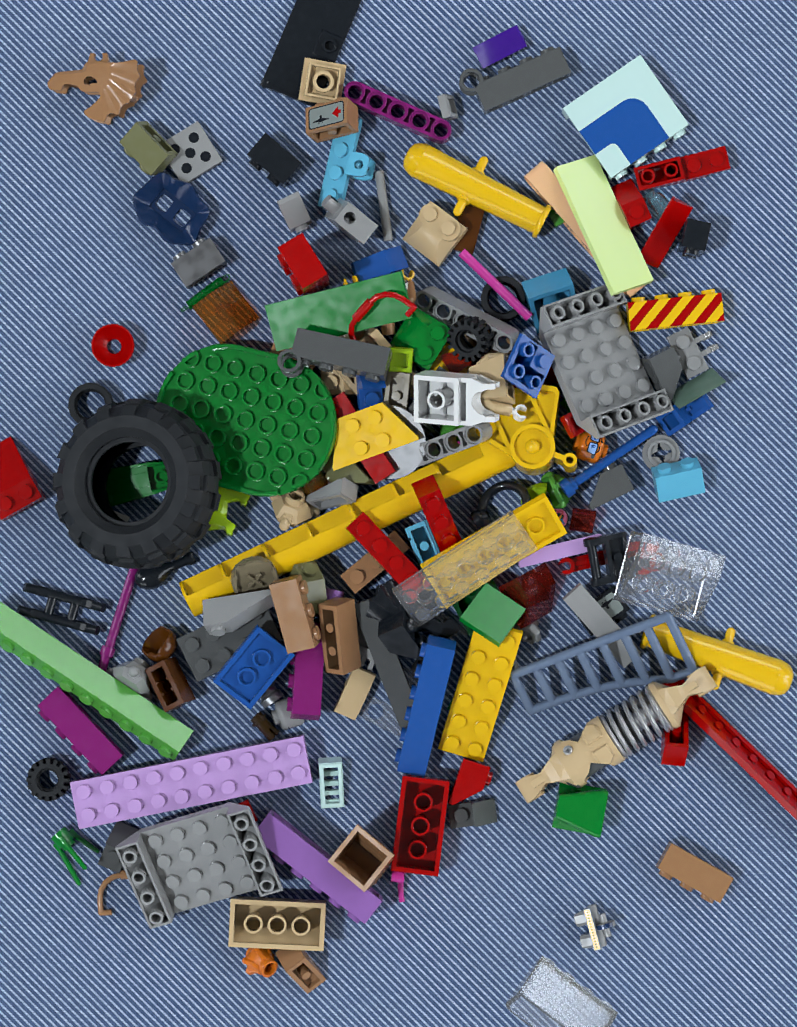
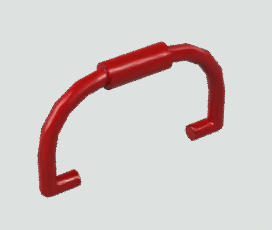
(369, 303)

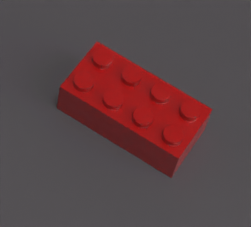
(301, 262)
(420, 825)

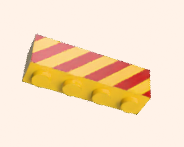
(674, 312)

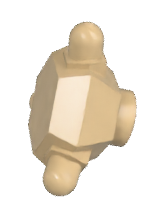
(292, 509)

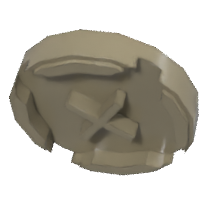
(253, 575)

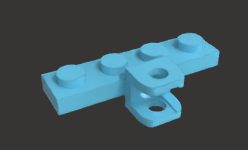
(345, 164)

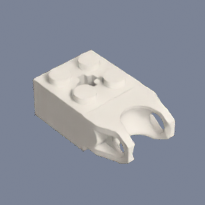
(459, 399)

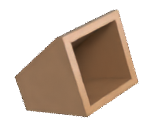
(361, 858)

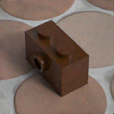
(170, 684)

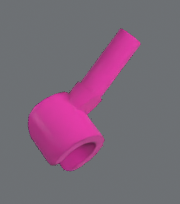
(399, 878)

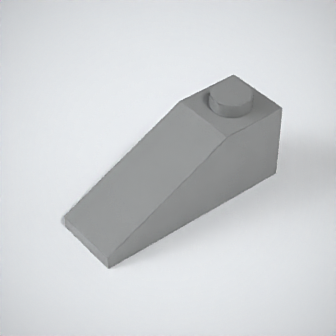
(233, 611)

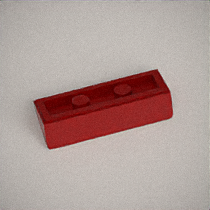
(665, 231)

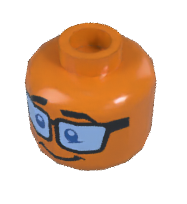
(589, 448)

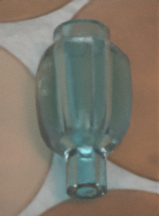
(656, 203)

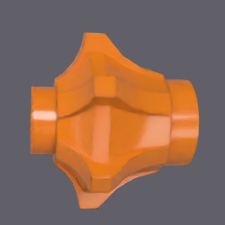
(260, 962)

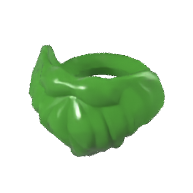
(557, 496)

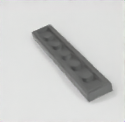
(387, 664)

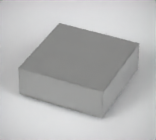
(447, 107)

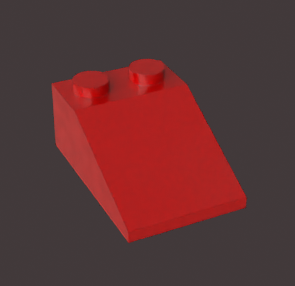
(17, 482)

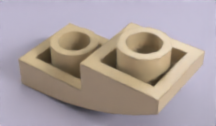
(354, 693)

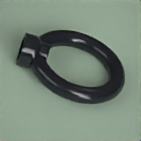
(481, 516)

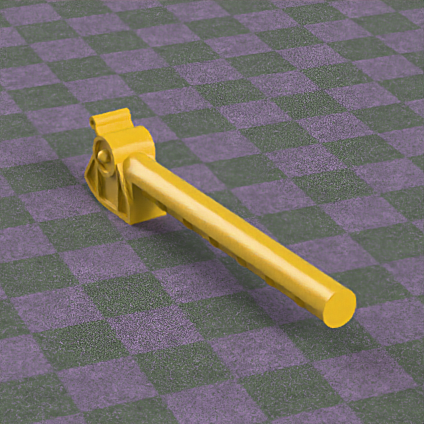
(513, 443)

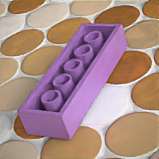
(311, 862)

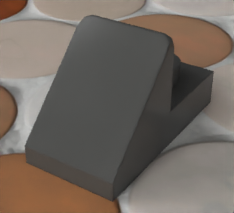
(472, 813)
(109, 857)

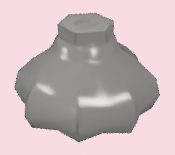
(530, 633)

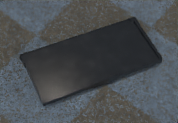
(314, 32)

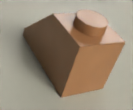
(301, 968)

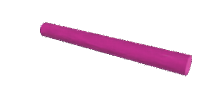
(495, 284)

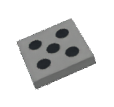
(194, 151)

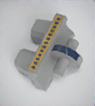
(597, 925)

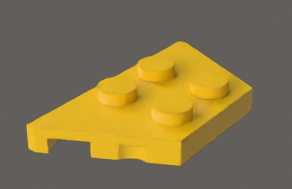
(369, 434)

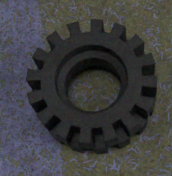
(460, 346)
(34, 779)

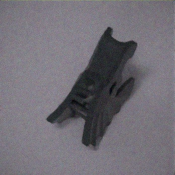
(386, 605)

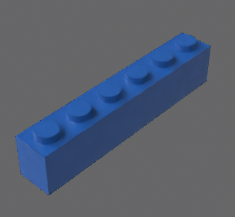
(426, 705)

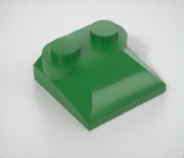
(424, 335)

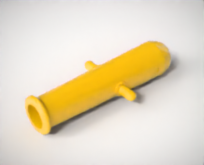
(474, 187)
(728, 660)

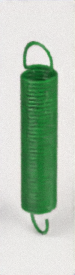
(217, 283)

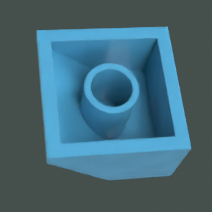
(546, 290)

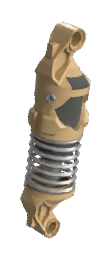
(612, 737)

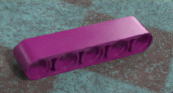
(406, 121)

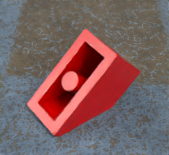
(631, 204)
(675, 744)
(470, 780)

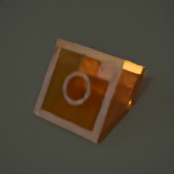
(226, 312)

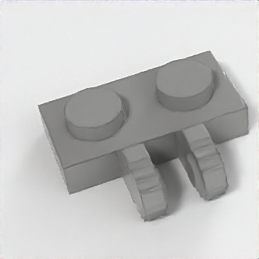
(691, 357)

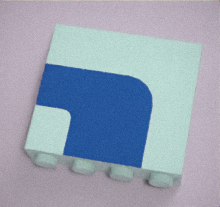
(626, 118)

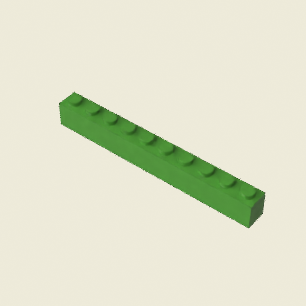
(91, 684)

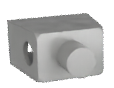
(348, 219)

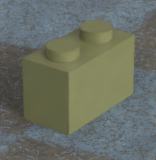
(148, 148)

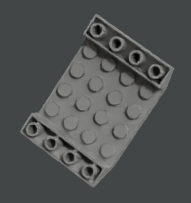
(599, 363)
(197, 861)

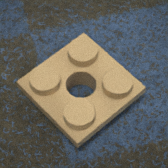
(314, 68)

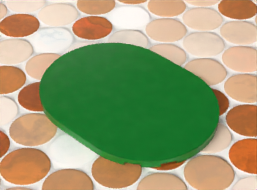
(263, 426)

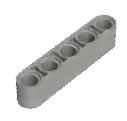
(458, 310)
(449, 445)

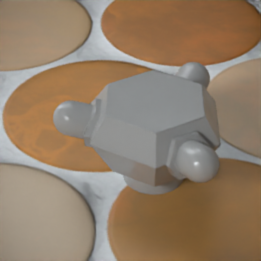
(133, 676)

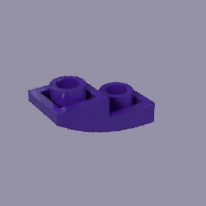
(500, 46)

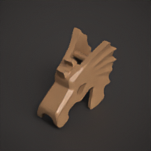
(117, 85)

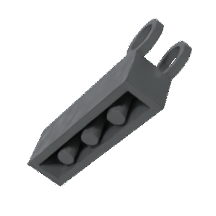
(517, 82)
(337, 354)

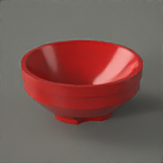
(104, 336)

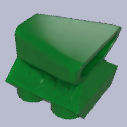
(580, 809)

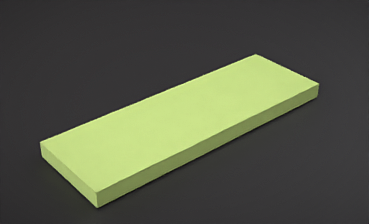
(603, 225)

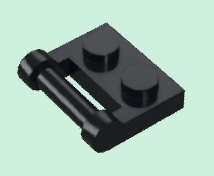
(614, 550)

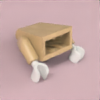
(502, 398)

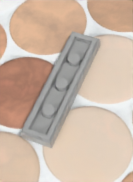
(596, 620)

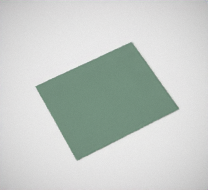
(697, 387)

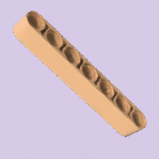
(547, 187)

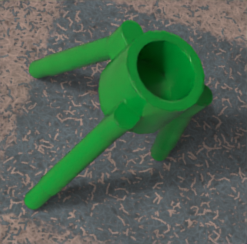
(64, 841)

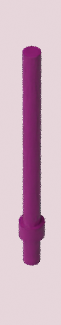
(107, 651)

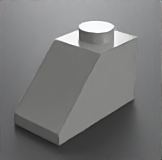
(294, 213)

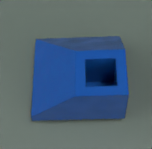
(527, 365)

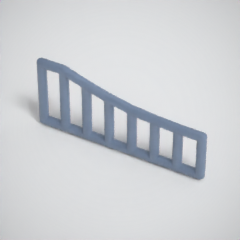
(602, 643)

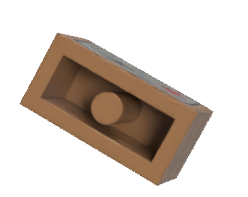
(331, 119)

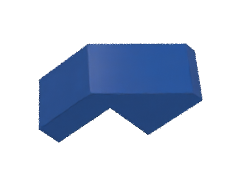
(380, 264)
(678, 418)

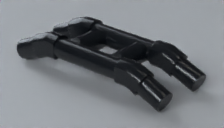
(69, 621)

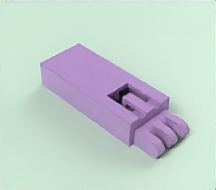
(555, 552)

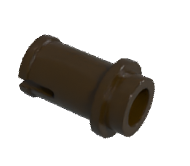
(264, 725)

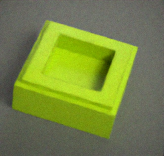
(401, 359)

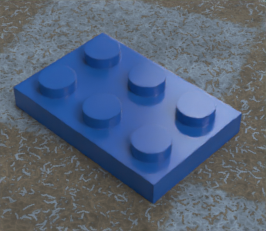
(253, 667)

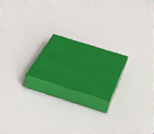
(492, 614)

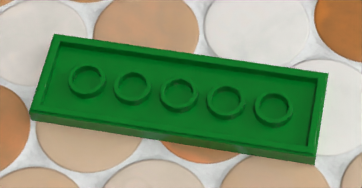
(333, 308)

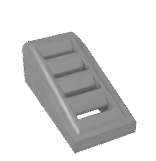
(334, 494)

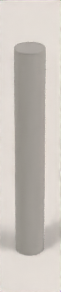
(383, 206)

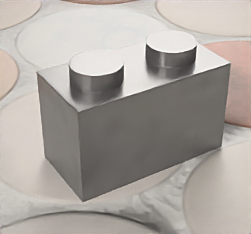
(198, 262)

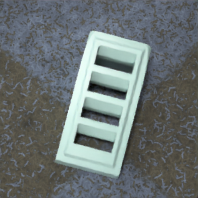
(331, 762)

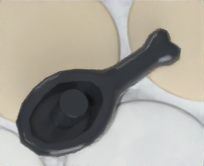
(157, 576)

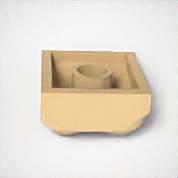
(435, 233)

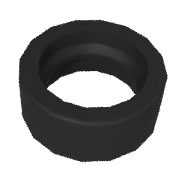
(510, 282)
(79, 391)

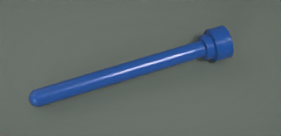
(571, 484)

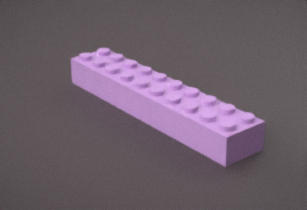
(191, 781)

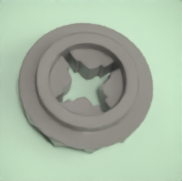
(666, 443)

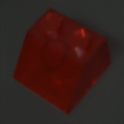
(532, 591)

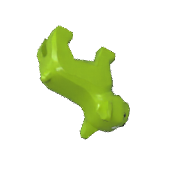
(219, 518)

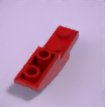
(682, 169)

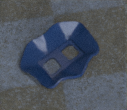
(183, 197)

